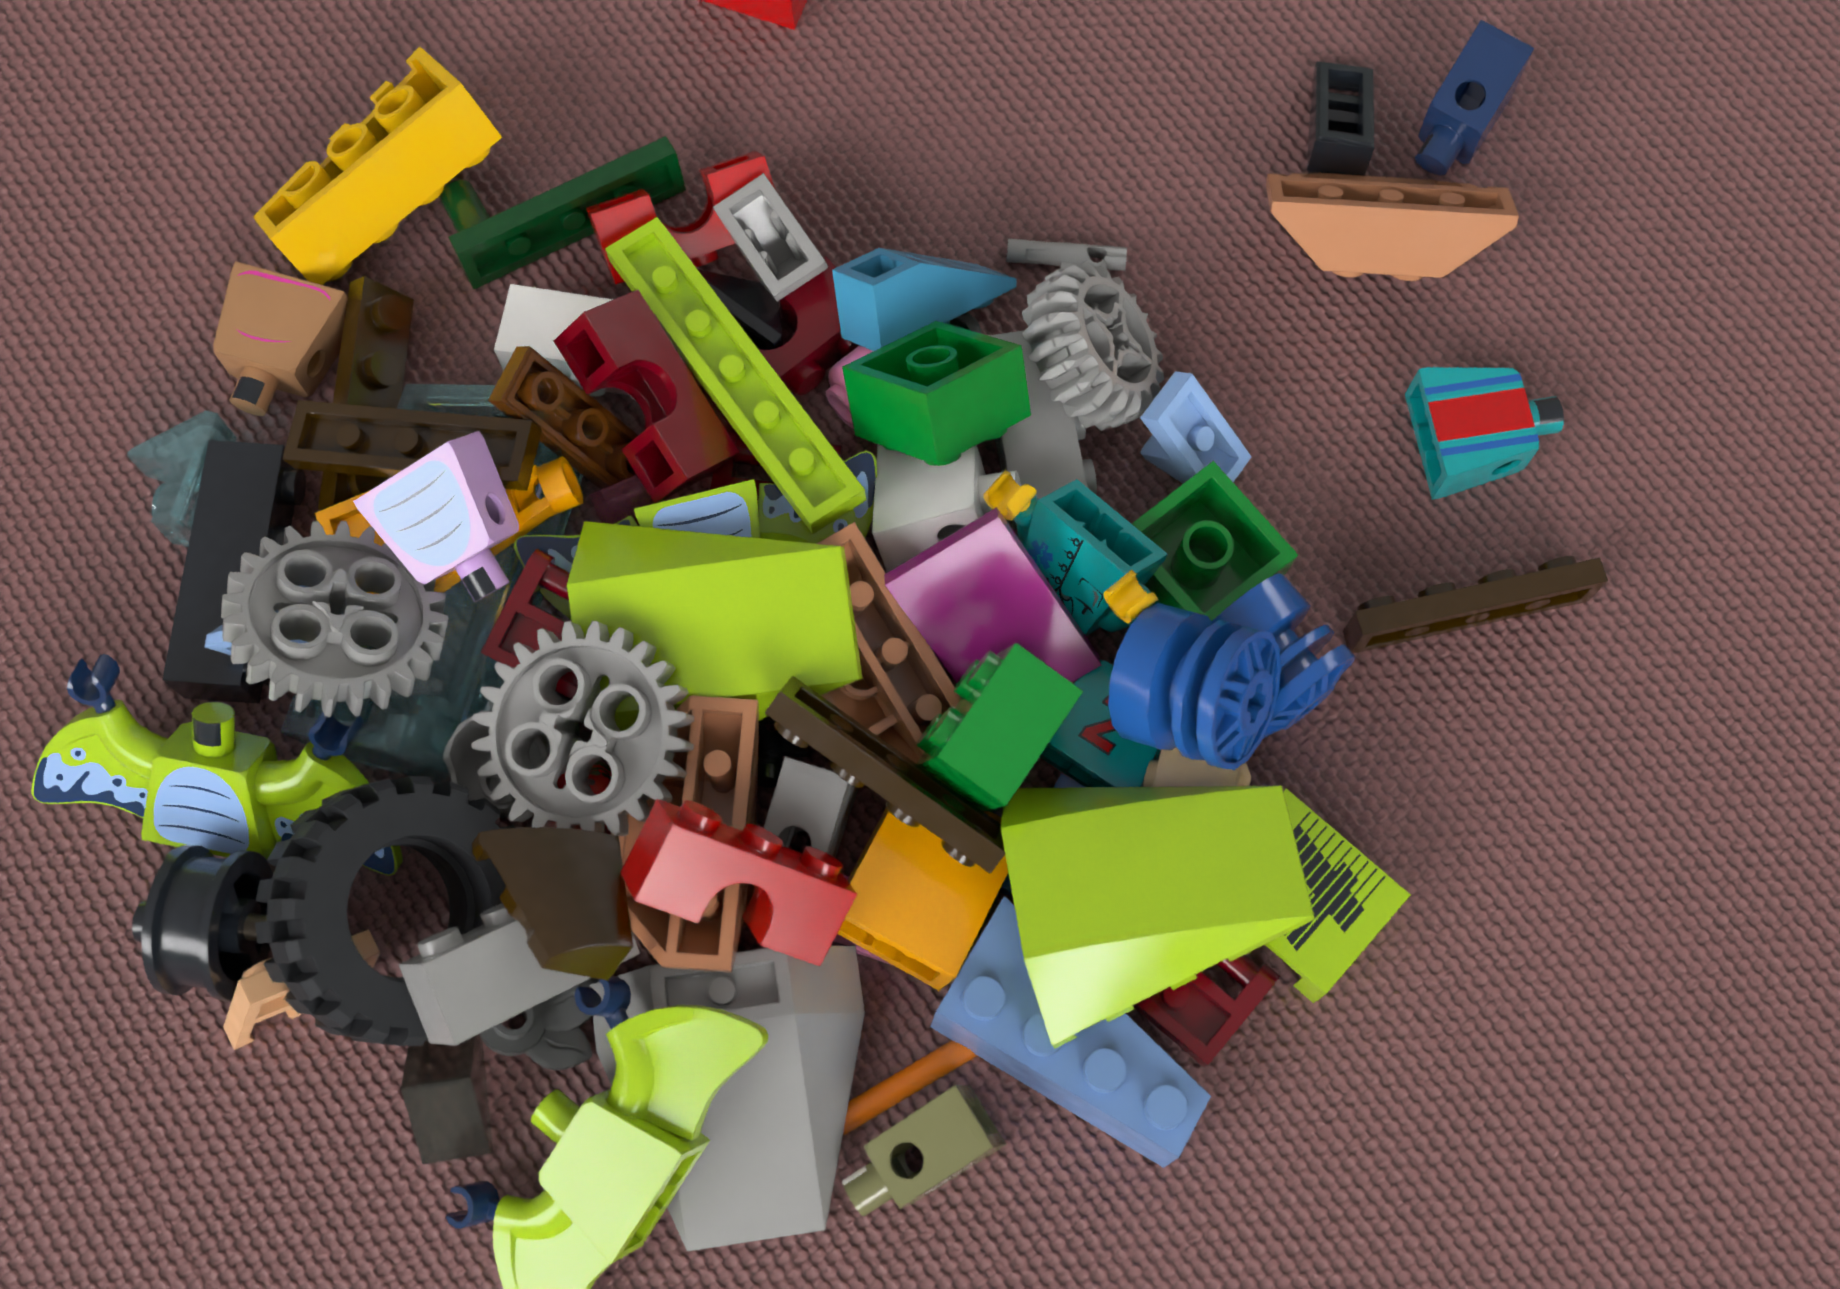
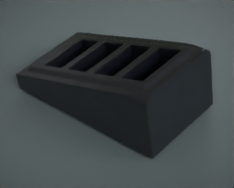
(1341, 123)

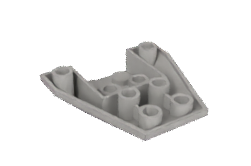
(782, 1113)

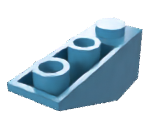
(900, 292)

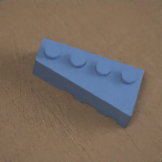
(1104, 1076)

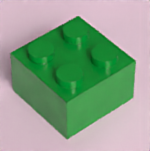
(937, 392)
(1213, 544)
(998, 727)

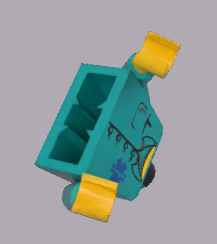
(1083, 550)

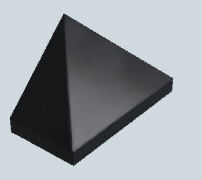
(750, 306)

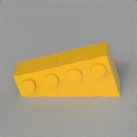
(378, 171)

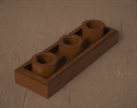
(569, 418)

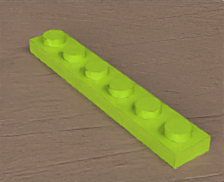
(737, 377)

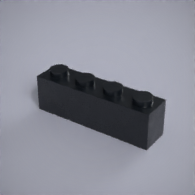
(240, 500)

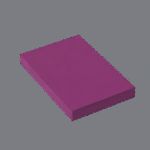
(985, 595)

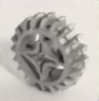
(1093, 346)

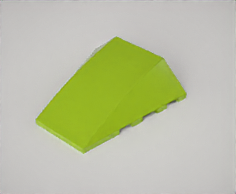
(720, 609)
(1144, 890)

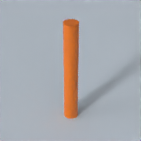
(905, 1083)

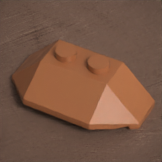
(1389, 222)
(900, 673)
(724, 779)

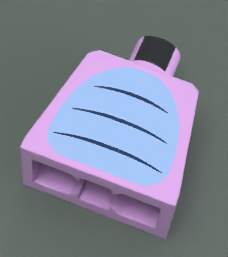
(446, 515)

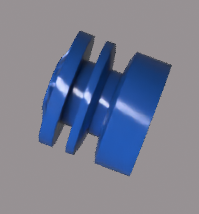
(1304, 678)
(1194, 685)

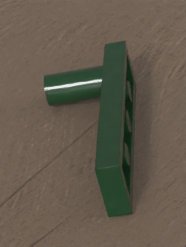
(552, 219)

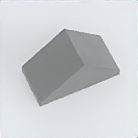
(770, 238)

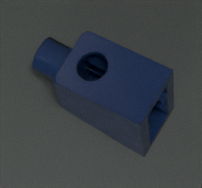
(1471, 98)

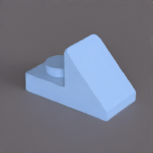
(1190, 432)

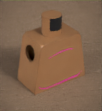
(277, 335)

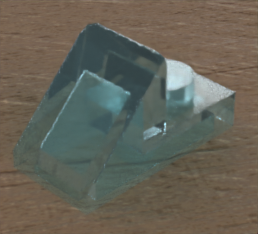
(178, 460)

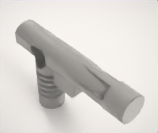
(1065, 254)

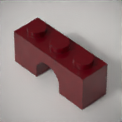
(817, 338)
(629, 350)

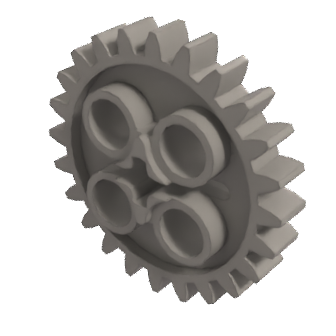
(333, 618)
(529, 708)

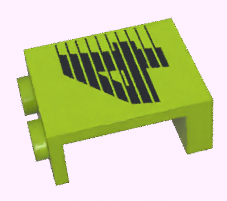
(1348, 900)

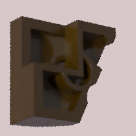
(564, 894)

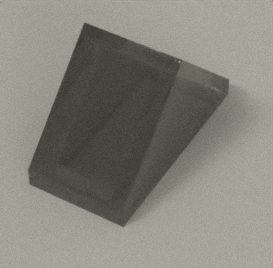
(448, 1100)

